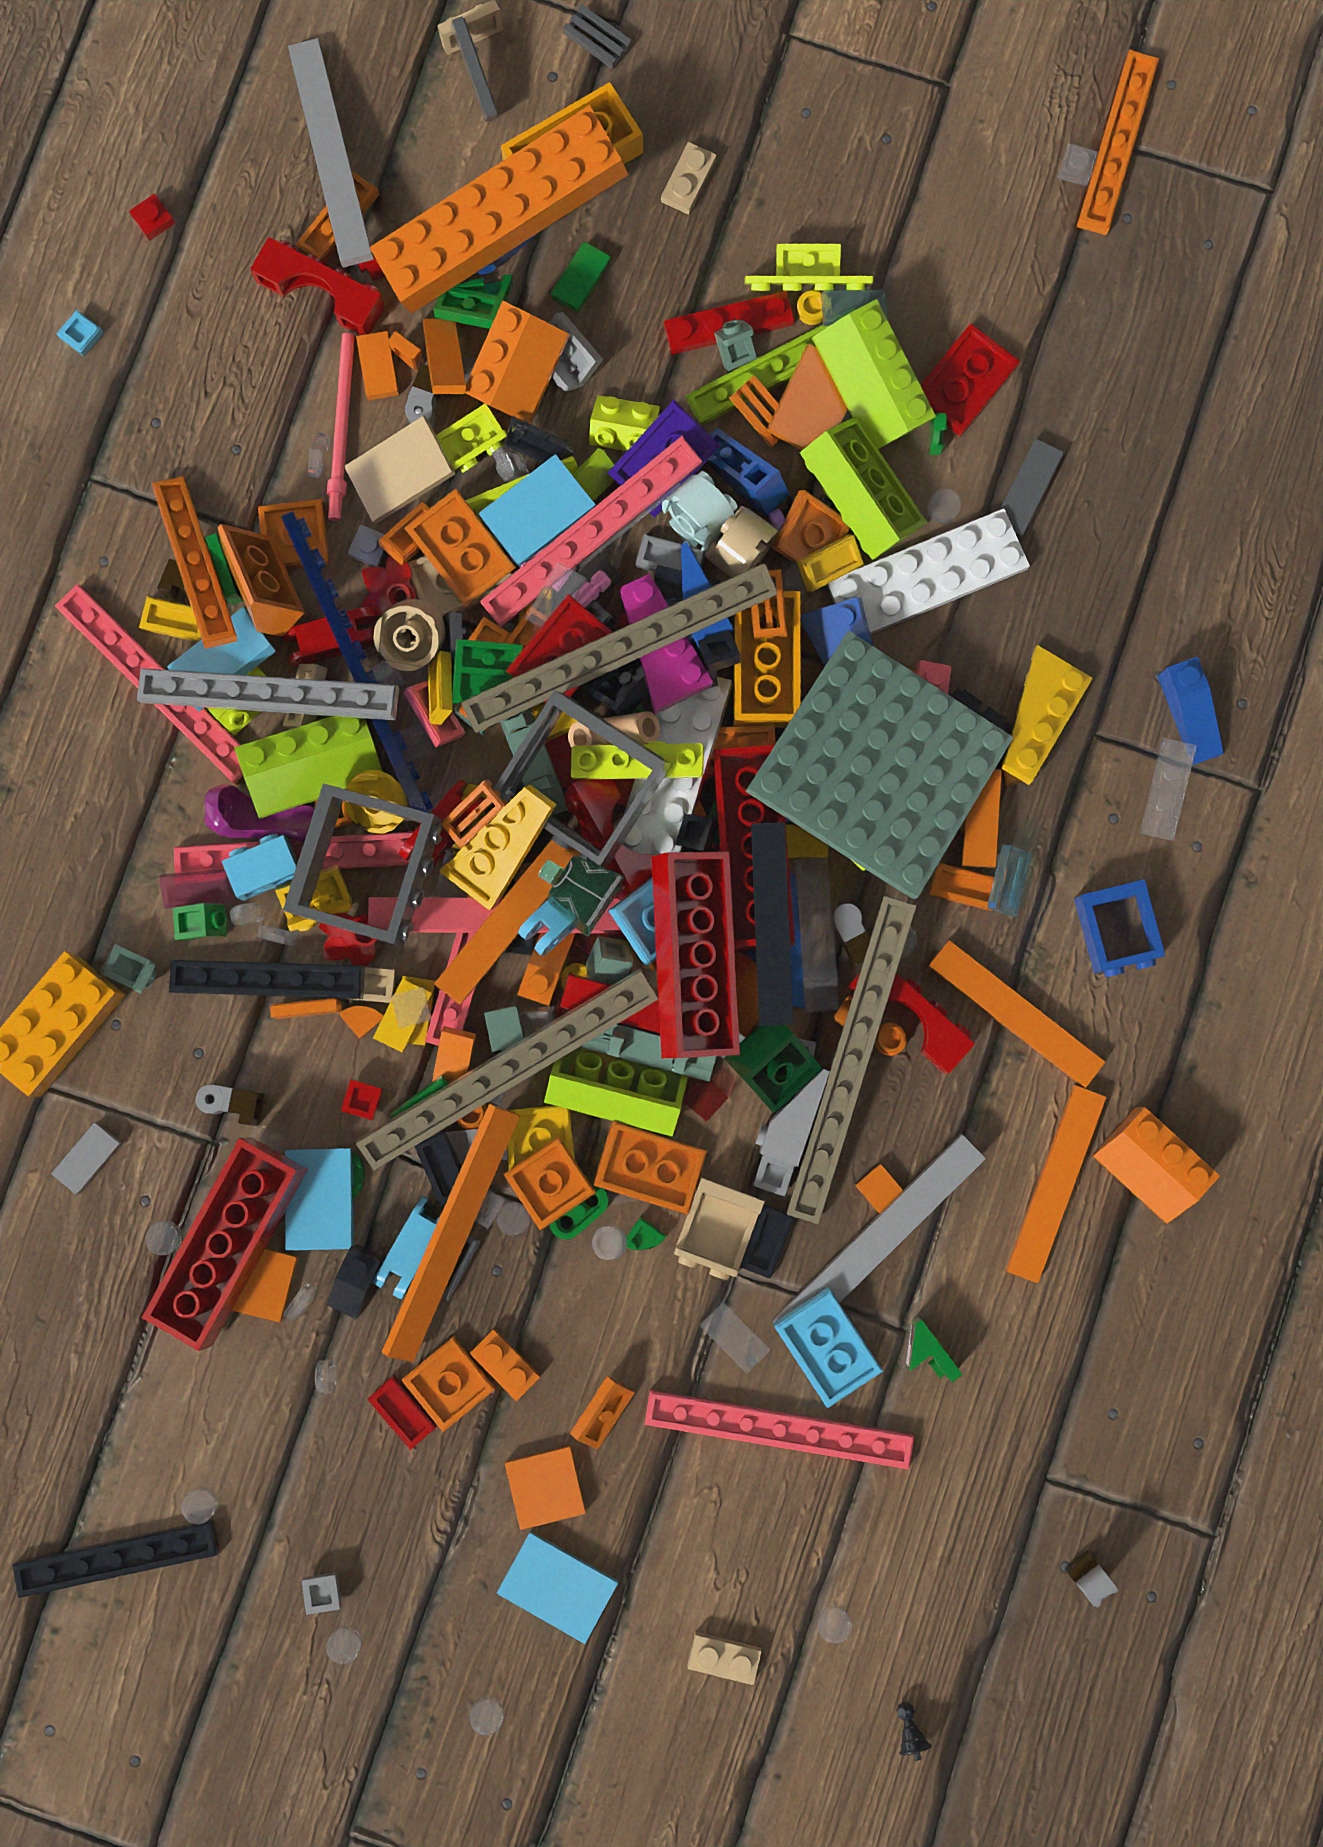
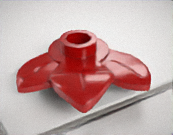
(386, 584)
(346, 944)

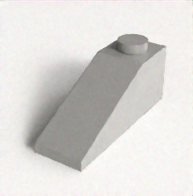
(790, 1126)

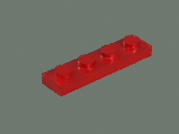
(698, 328)

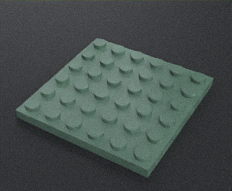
(880, 765)

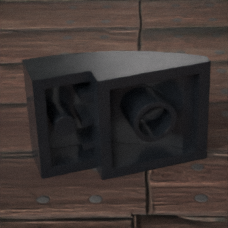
(619, 689)

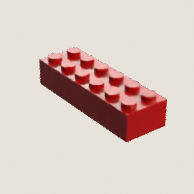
(736, 812)
(695, 954)
(224, 1243)

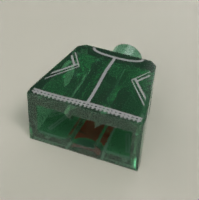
(581, 891)

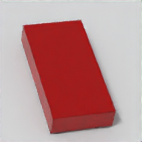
(402, 1412)

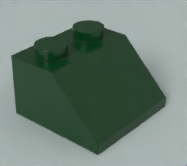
(773, 1064)

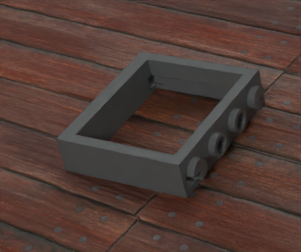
(531, 745)
(314, 854)

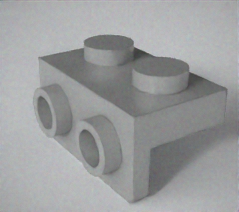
(578, 357)

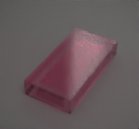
(195, 888)

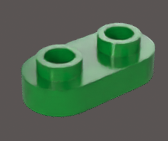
(582, 1216)

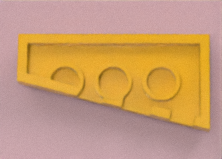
(1045, 707)
(496, 853)

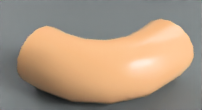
(640, 726)

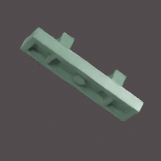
(541, 765)
(645, 1048)

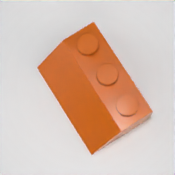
(516, 362)
(261, 579)
(1155, 1164)

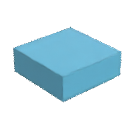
(80, 333)

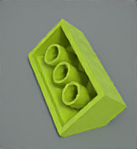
(873, 374)
(863, 487)
(294, 764)
(626, 1094)

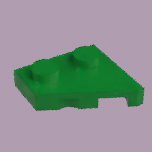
(474, 301)
(480, 666)

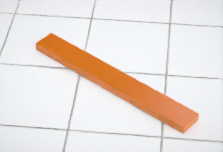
(450, 1233)

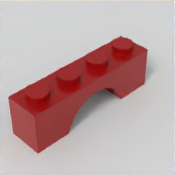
(285, 269)
(593, 805)
(943, 1041)

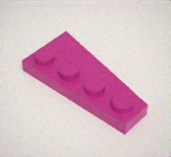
(673, 670)

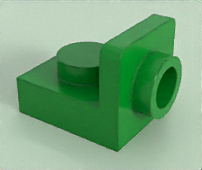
(199, 921)

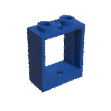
(1085, 904)

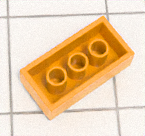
(611, 113)
(770, 668)
(54, 1023)

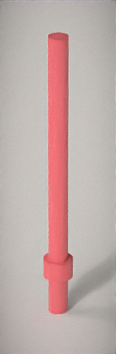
(336, 485)

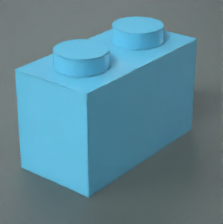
(261, 866)

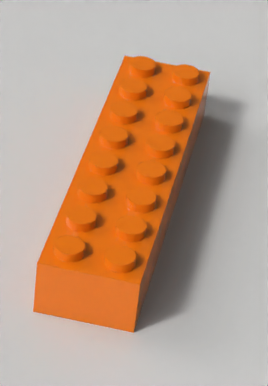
(499, 210)

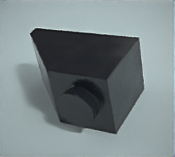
(354, 1280)

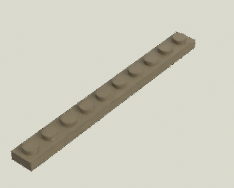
(619, 647)
(851, 1059)
(507, 1069)

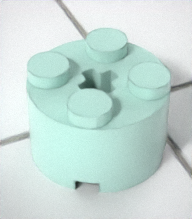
(699, 510)

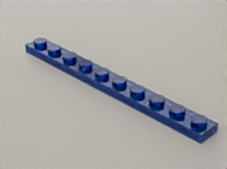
(353, 655)

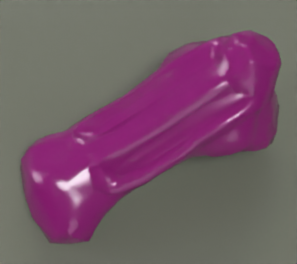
(234, 816)

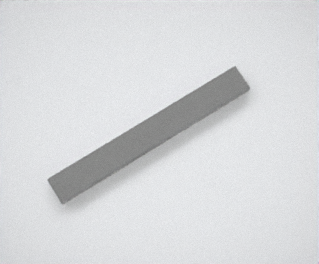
(330, 153)
(268, 694)
(893, 1223)

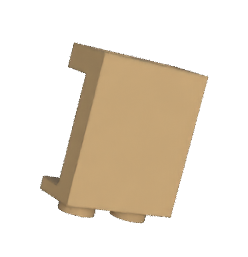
(717, 1229)

